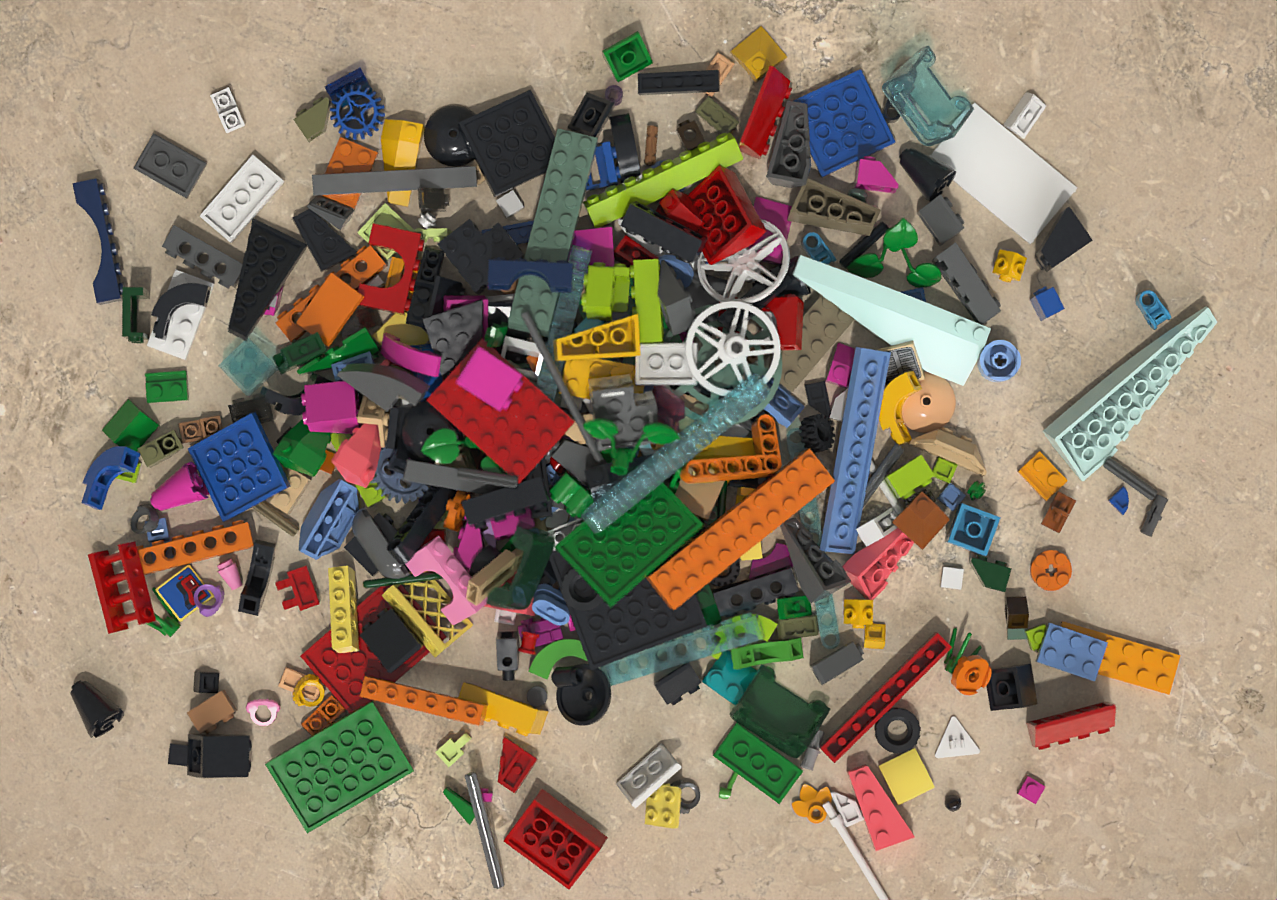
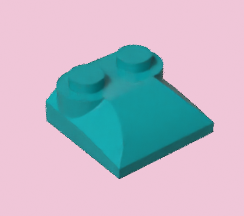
(726, 680)

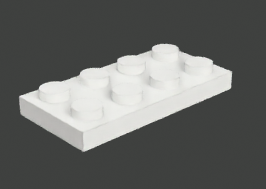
(241, 198)
(183, 322)

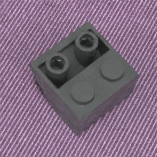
(941, 219)

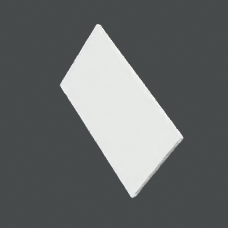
(1004, 174)

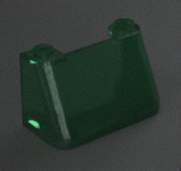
(537, 548)
(778, 714)

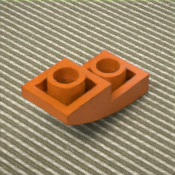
(323, 716)

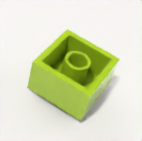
(599, 293)
(910, 476)

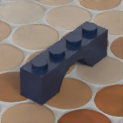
(505, 273)

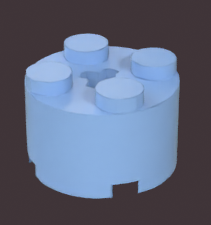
(1007, 353)

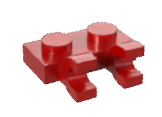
(302, 587)

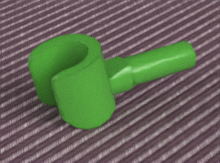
(725, 793)

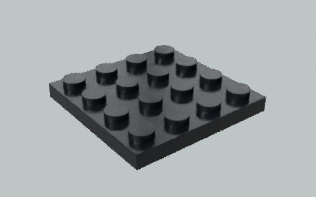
(510, 142)

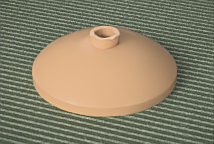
(935, 415)

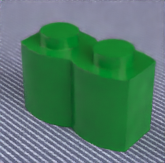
(571, 494)

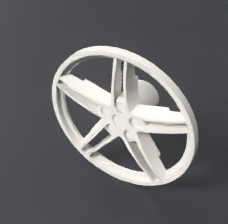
(747, 268)
(731, 347)

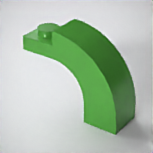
(767, 652)
(552, 653)

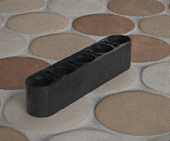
(420, 523)

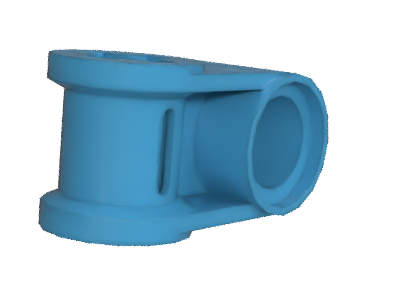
(819, 250)
(1153, 310)

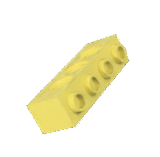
(343, 609)

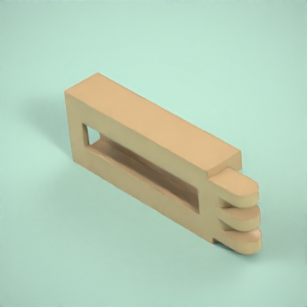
(493, 575)

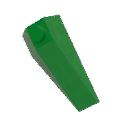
(352, 346)
(303, 449)

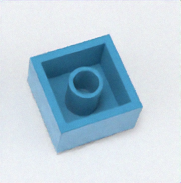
(973, 529)

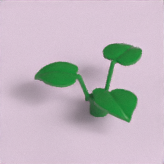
(897, 238)
(443, 449)
(620, 457)

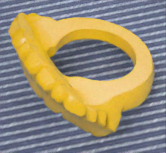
(309, 679)

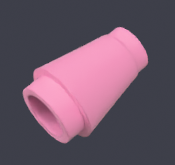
(229, 572)

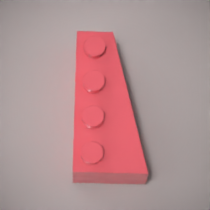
(879, 814)

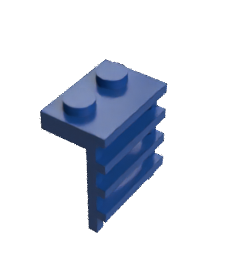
(607, 170)

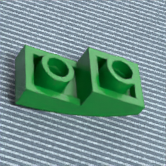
(496, 334)

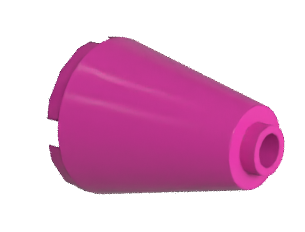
(180, 489)

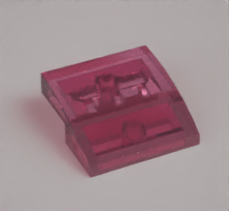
(669, 407)

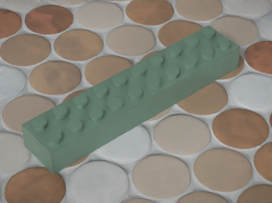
(554, 225)

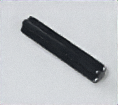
(864, 244)

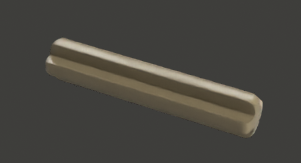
(277, 518)

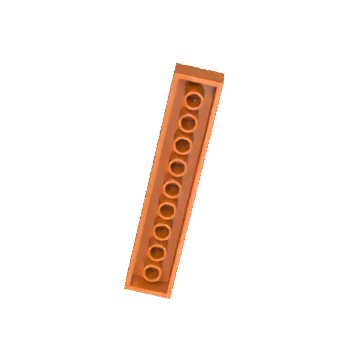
(740, 529)

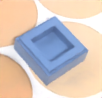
(951, 496)

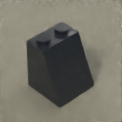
(1062, 240)
(500, 312)
(390, 639)
(218, 755)

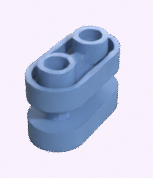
(550, 605)

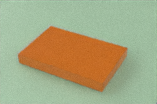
(330, 309)

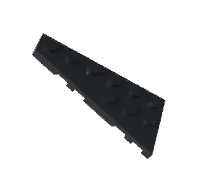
(265, 268)
(454, 334)

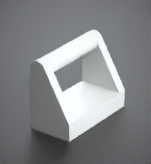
(526, 348)

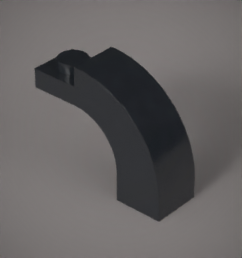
(625, 146)
(175, 298)
(290, 404)
(258, 578)

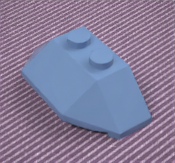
(329, 520)

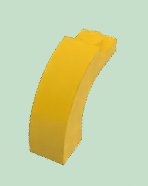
(891, 408)

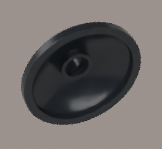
(437, 138)
(416, 424)
(576, 703)

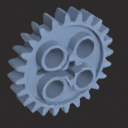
(391, 483)

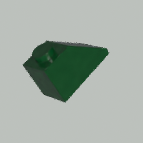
(708, 606)

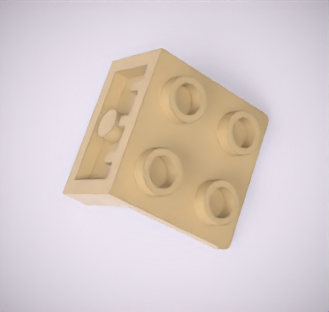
(373, 414)

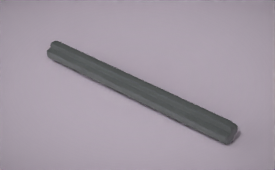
(484, 830)

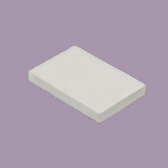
(664, 364)
(648, 775)

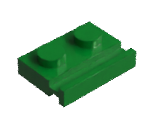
(166, 387)

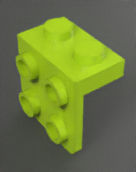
(622, 286)

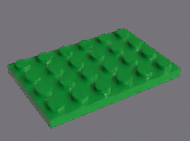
(631, 544)
(339, 766)

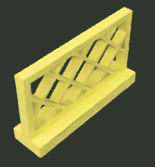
(417, 622)

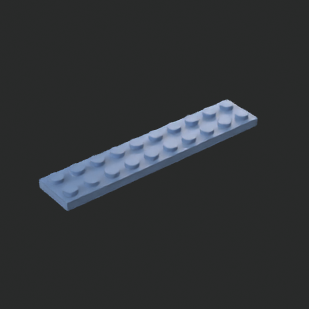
(855, 450)

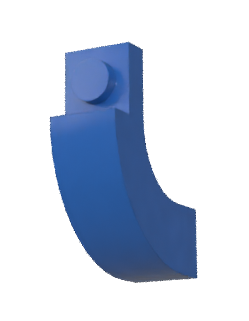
(104, 471)

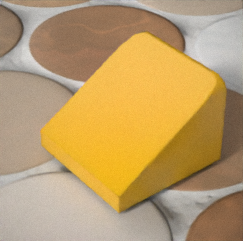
(875, 636)

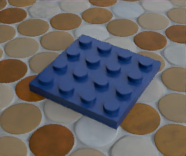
(844, 123)
(239, 467)

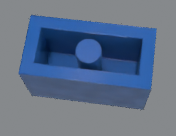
(1046, 303)

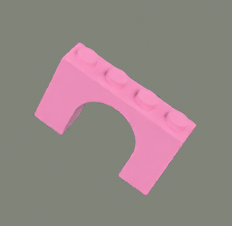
(438, 558)

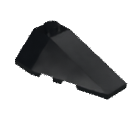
(602, 479)

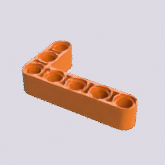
(739, 463)

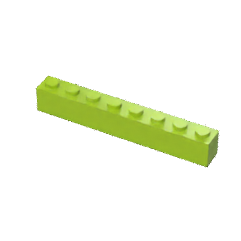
(658, 182)

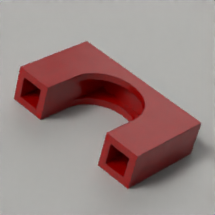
(407, 245)
(789, 319)

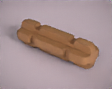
(651, 145)

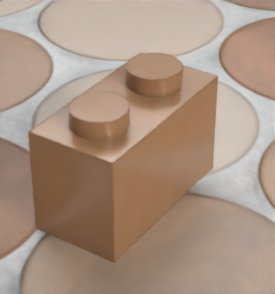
(211, 712)

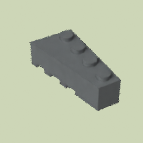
(966, 284)

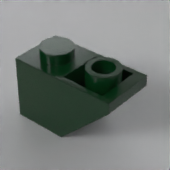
(989, 574)

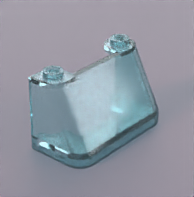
(924, 101)

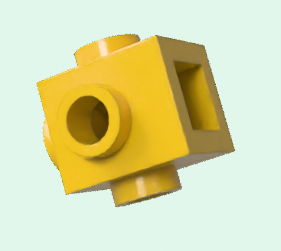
(1009, 266)
(858, 612)

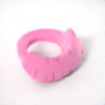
(273, 706)

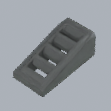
(336, 214)

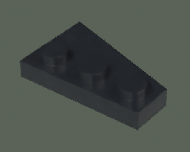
(323, 243)

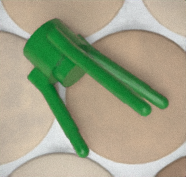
(168, 625)
(950, 662)

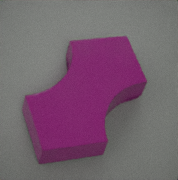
(776, 559)

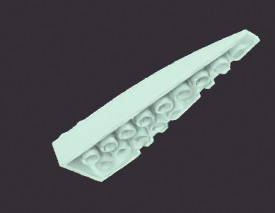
(943, 340)
(1105, 415)

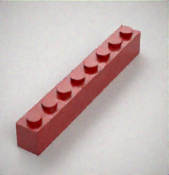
(885, 697)

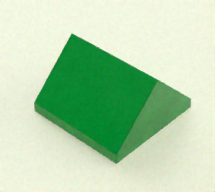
(627, 57)
(130, 427)

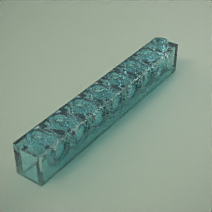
(753, 633)

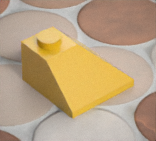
(758, 53)

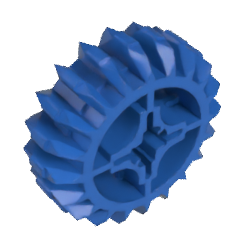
(348, 117)

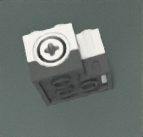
(615, 401)

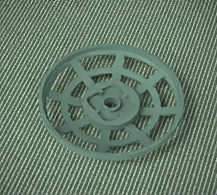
(726, 377)

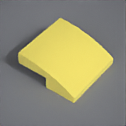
(407, 333)
(906, 776)

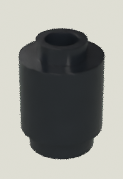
(567, 676)

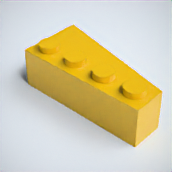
(604, 341)
(506, 710)

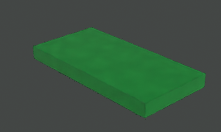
(758, 763)

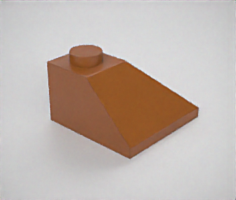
(921, 520)

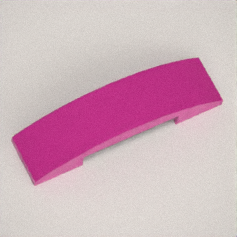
(409, 357)

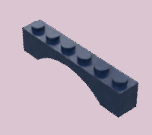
(107, 281)

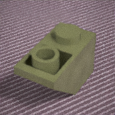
(314, 120)
(160, 449)

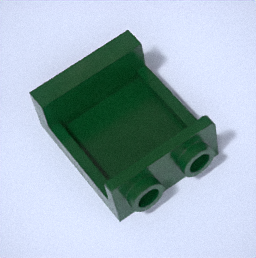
(130, 313)
(299, 353)

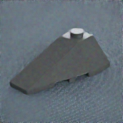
(791, 153)
(815, 570)

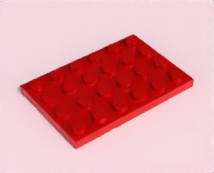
(513, 437)
(346, 671)

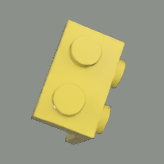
(664, 807)

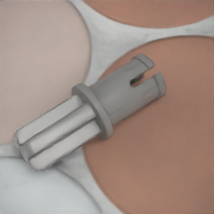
(812, 751)

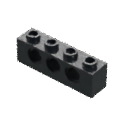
(783, 575)

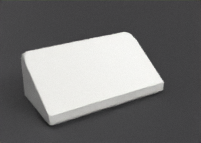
(1025, 115)

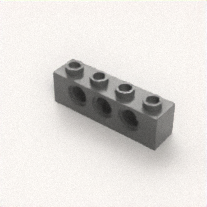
(179, 237)

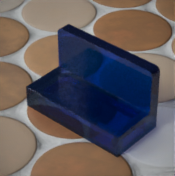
(354, 78)

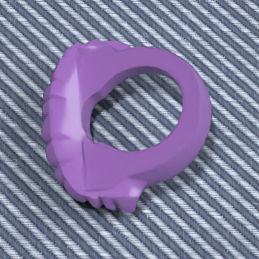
(207, 610)

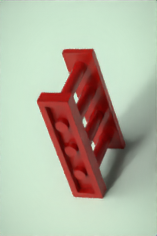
(108, 590)

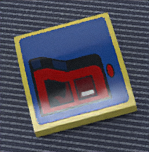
(180, 590)

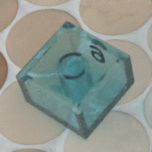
(248, 367)

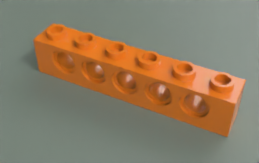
(349, 267)
(243, 541)
(423, 700)

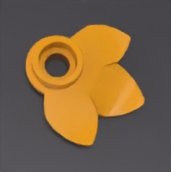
(812, 800)

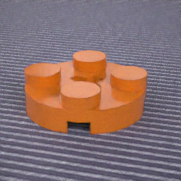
(455, 511)
(1060, 577)
(964, 668)

